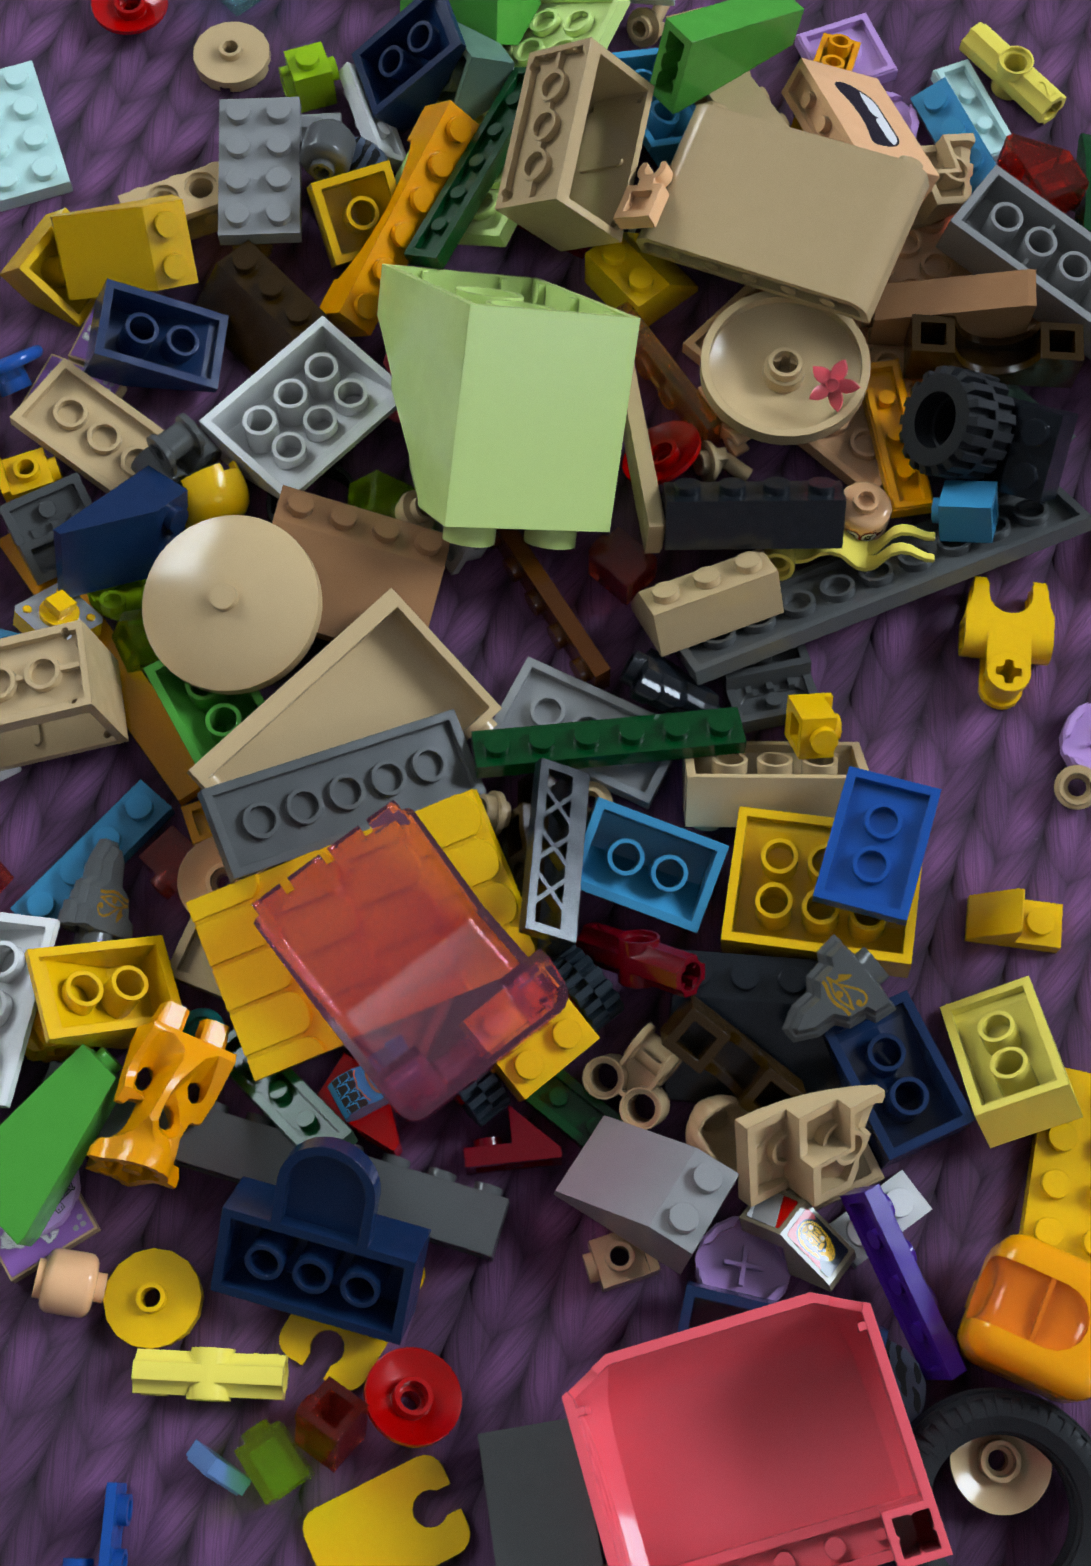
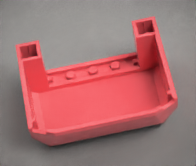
(756, 1445)

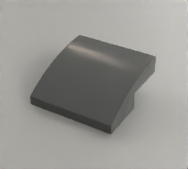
(36, 515)
(763, 688)

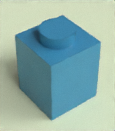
(966, 511)

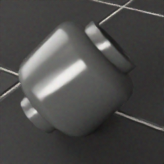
(327, 149)

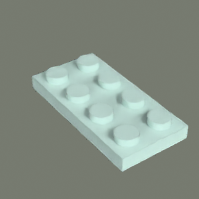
(29, 148)

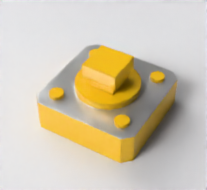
(55, 608)

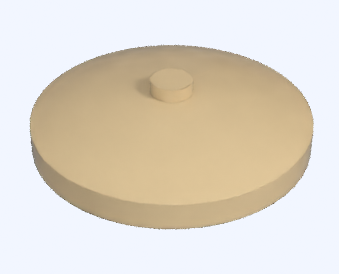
(762, 364)
(232, 604)

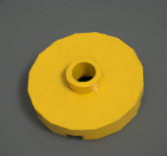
(178, 1304)

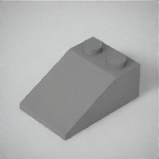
(647, 1189)

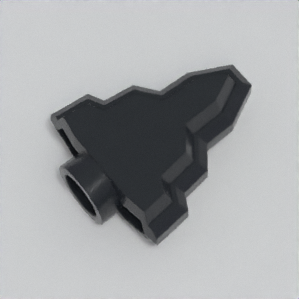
(664, 685)

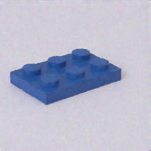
(877, 845)

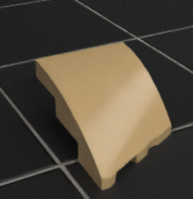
(952, 162)
(804, 1144)

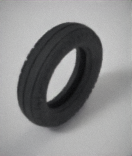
(1025, 1416)

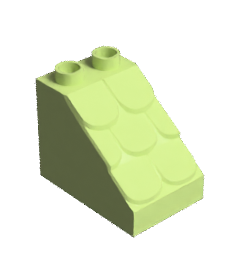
(507, 401)

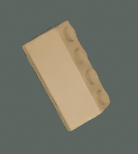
(764, 778)

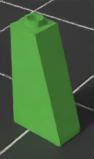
(718, 45)
(50, 1139)

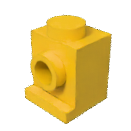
(27, 473)
(812, 725)

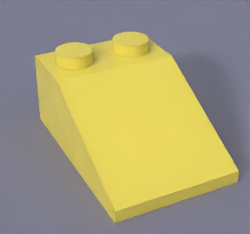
(1009, 1062)

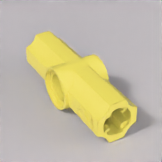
(1012, 73)
(210, 1374)

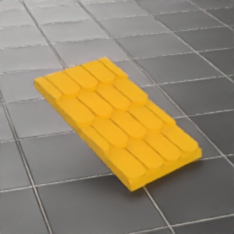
(265, 1002)

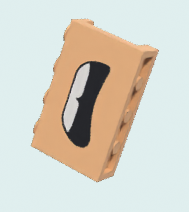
(851, 111)

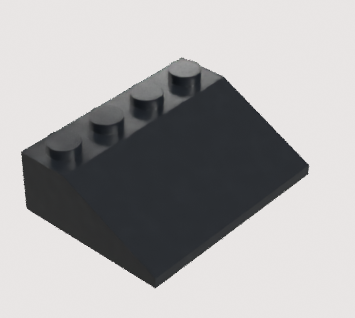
(753, 514)
(755, 999)

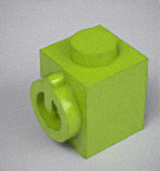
(310, 76)

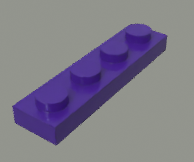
(903, 1283)

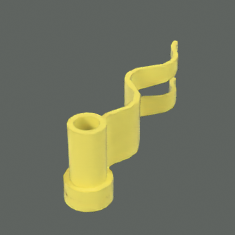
(855, 552)

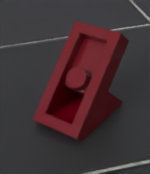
(528, 1149)

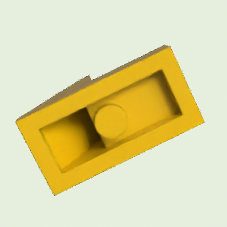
(1012, 921)

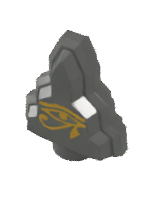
(98, 903)
(839, 992)

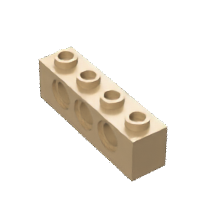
(199, 196)

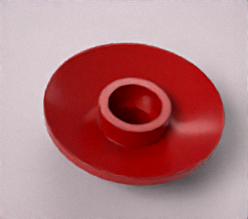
(128, 16)
(673, 449)
(425, 1380)

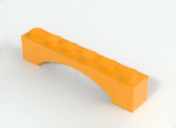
(434, 152)

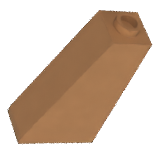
(982, 304)

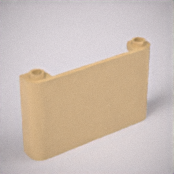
(786, 211)
(364, 682)

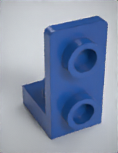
(117, 1513)

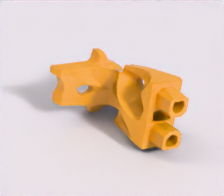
(141, 1149)

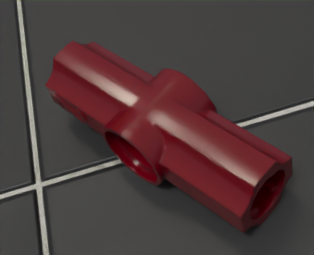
(641, 959)

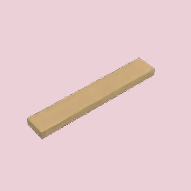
(643, 473)

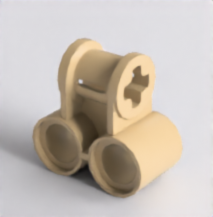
(640, 1071)

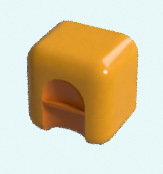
(1031, 1319)

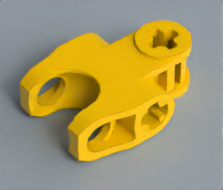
(1006, 641)

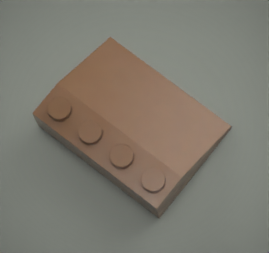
(362, 557)

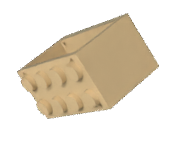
(574, 144)
(58, 695)

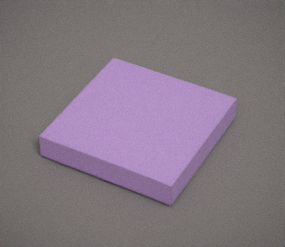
(872, 56)

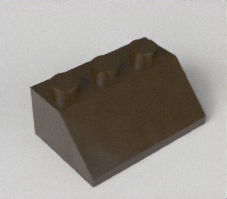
(261, 305)

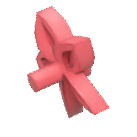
(833, 384)

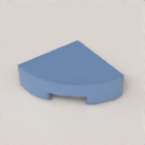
(217, 1468)

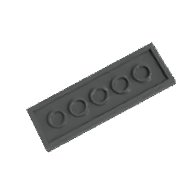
(327, 794)

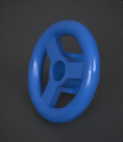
(12, 372)

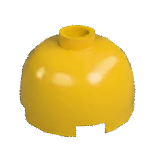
(216, 493)

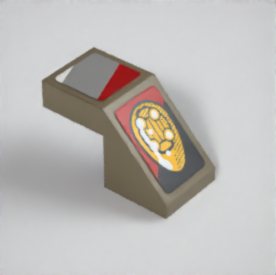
(809, 1243)

